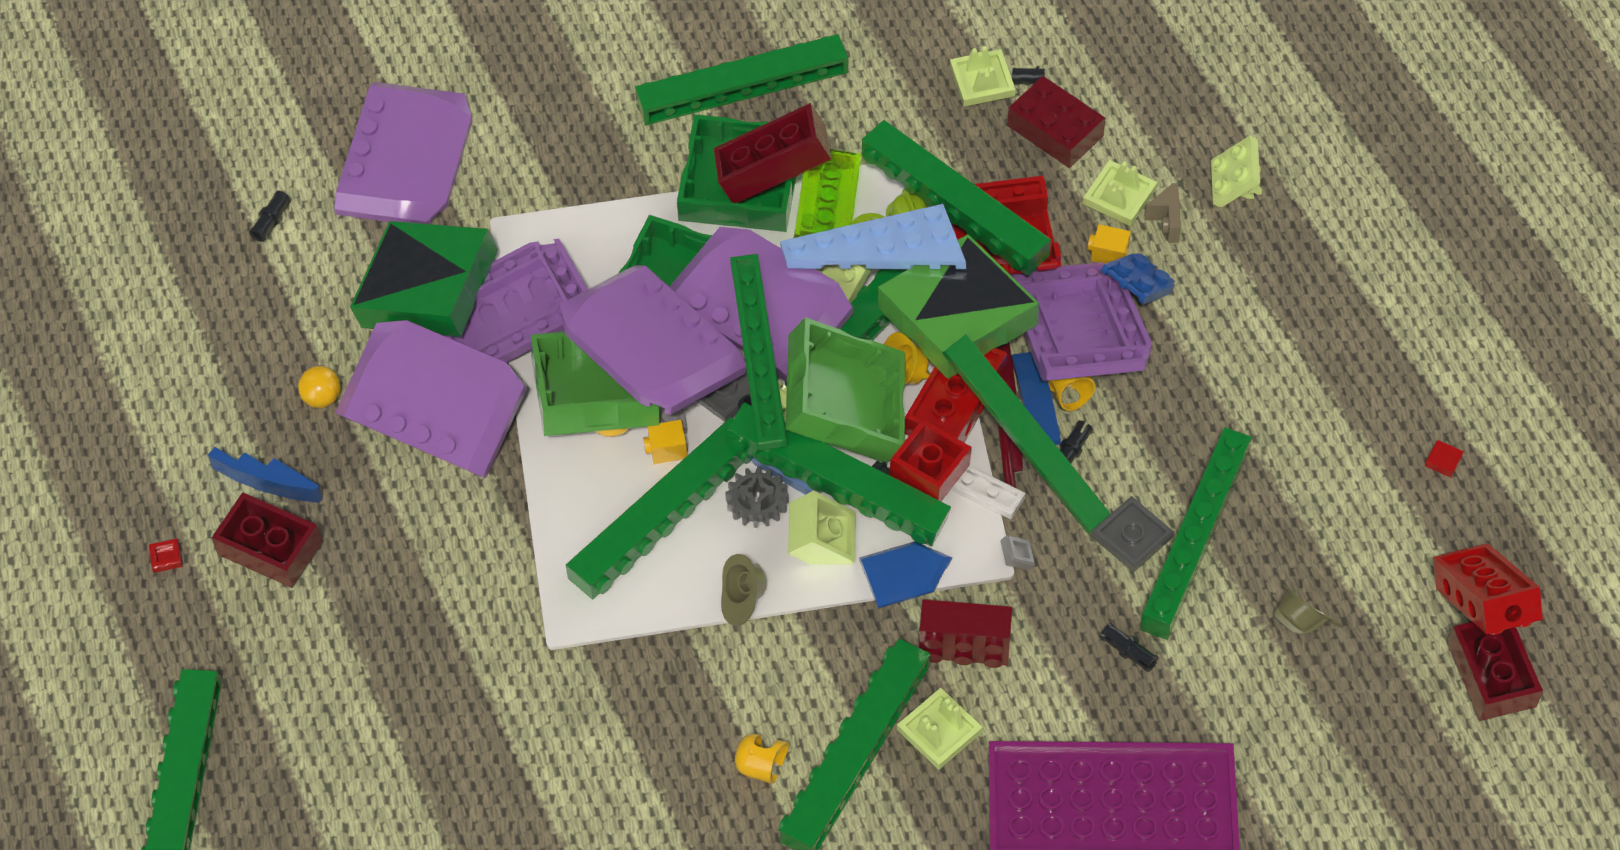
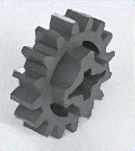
(771, 498)

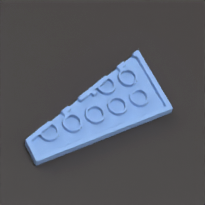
(882, 243)

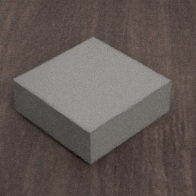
(1017, 552)

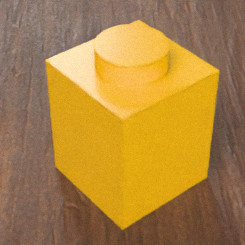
(1108, 244)
(666, 442)

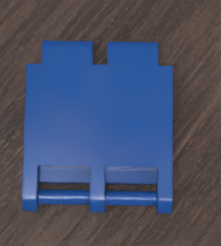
(1140, 277)

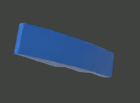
(1035, 394)
(272, 479)

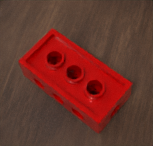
(950, 401)
(1488, 589)

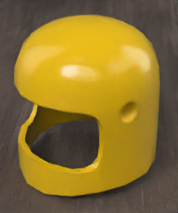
(1084, 385)
(756, 761)

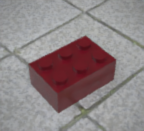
(1056, 121)
(267, 539)
(965, 632)
(1494, 670)

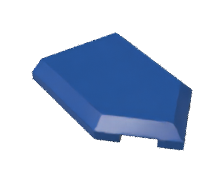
(903, 572)

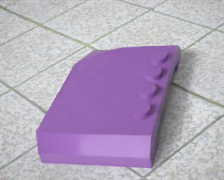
(404, 154)
(787, 291)
(521, 300)
(1084, 324)
(650, 340)
(433, 395)

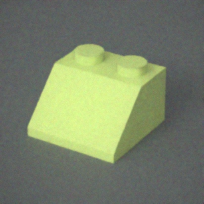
(821, 530)

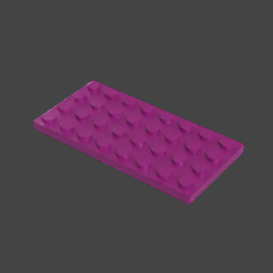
(1112, 796)

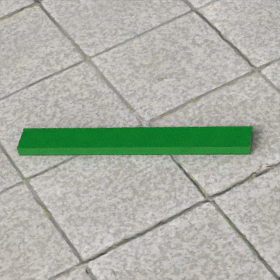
(758, 352)
(1026, 433)

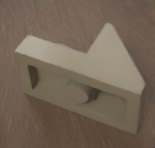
(1166, 208)

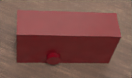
(772, 153)

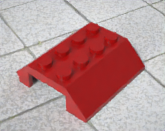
(1029, 201)

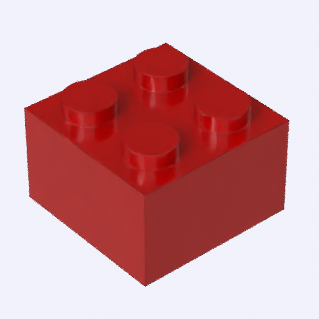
(930, 460)

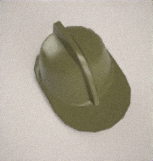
(741, 588)
(1299, 615)

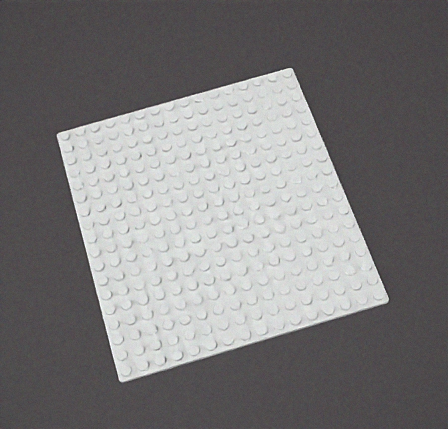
(588, 480)

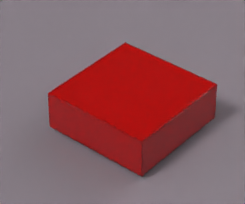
(1444, 458)
(165, 555)

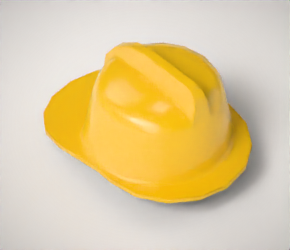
(915, 361)

